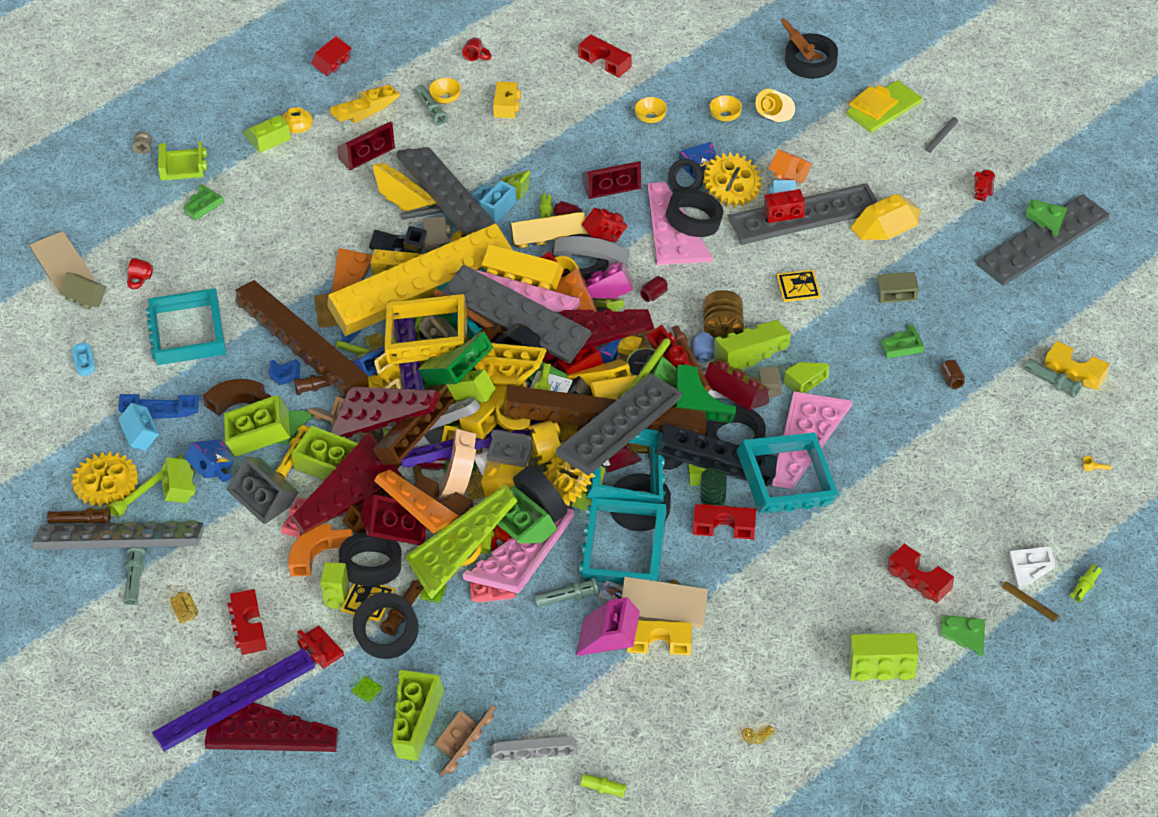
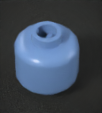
(703, 347)

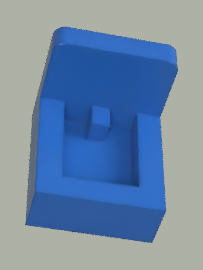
(284, 373)

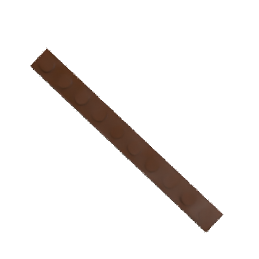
(300, 338)
(581, 409)
(410, 431)

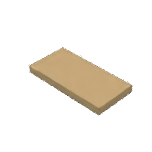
(57, 257)
(666, 601)

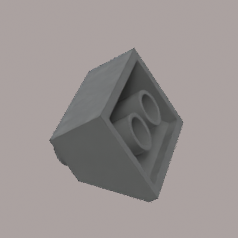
(261, 489)

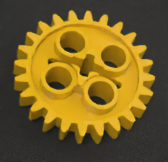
(717, 172)
(104, 479)
(567, 486)

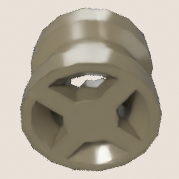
(142, 143)

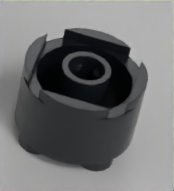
(520, 336)

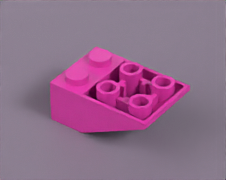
(610, 283)
(609, 627)

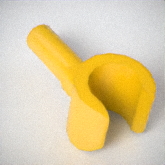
(1089, 464)

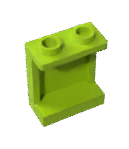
(181, 163)

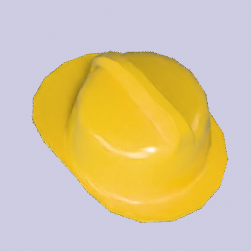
(779, 105)
(509, 423)

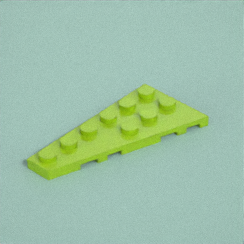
(448, 549)

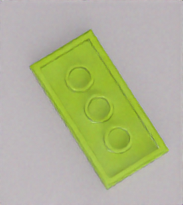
(906, 100)

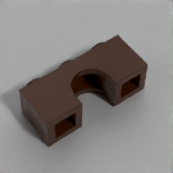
(457, 503)

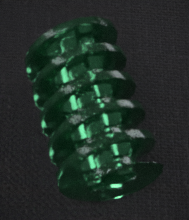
(713, 487)

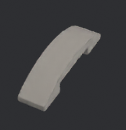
(590, 247)

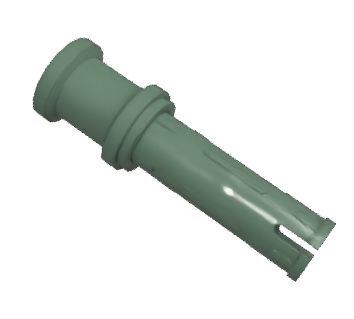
(433, 109)
(1060, 381)
(134, 568)
(541, 599)

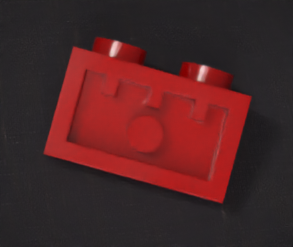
(319, 646)

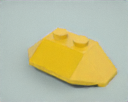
(400, 188)
(887, 218)
(511, 363)
(498, 475)

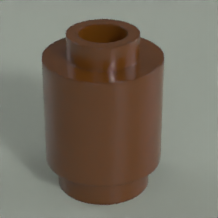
(952, 374)

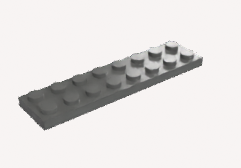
(445, 189)
(819, 211)
(1038, 243)
(507, 307)
(618, 424)
(118, 535)

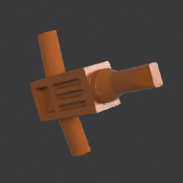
(801, 43)

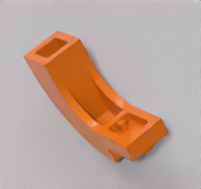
(313, 543)

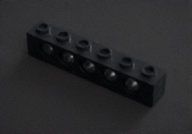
(708, 453)

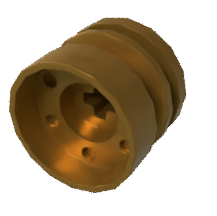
(723, 313)

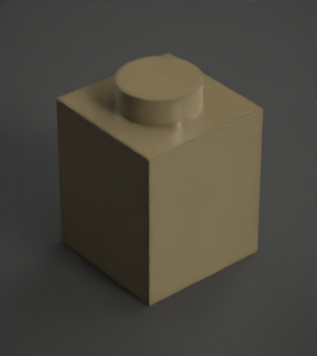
(771, 378)

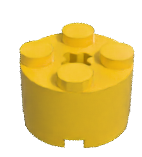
(544, 441)

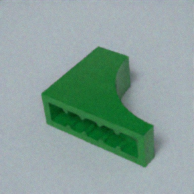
(456, 364)
(697, 398)

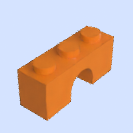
(790, 167)

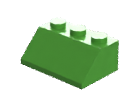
(526, 520)

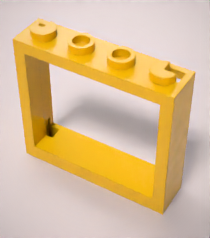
(424, 349)

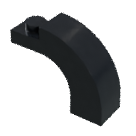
(411, 242)

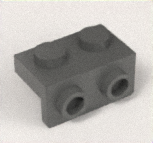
(510, 448)

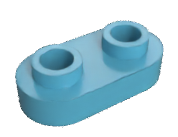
(83, 359)

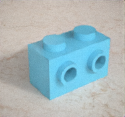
(499, 200)
(138, 426)

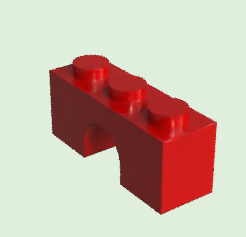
(616, 60)
(710, 516)
(931, 584)
(250, 635)

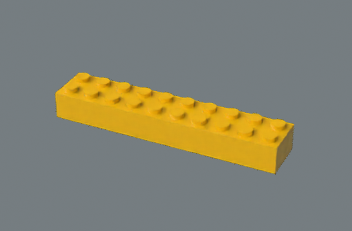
(418, 278)

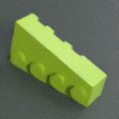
(752, 345)
(415, 711)

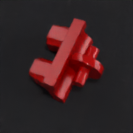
(984, 184)

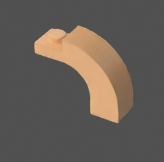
(460, 465)

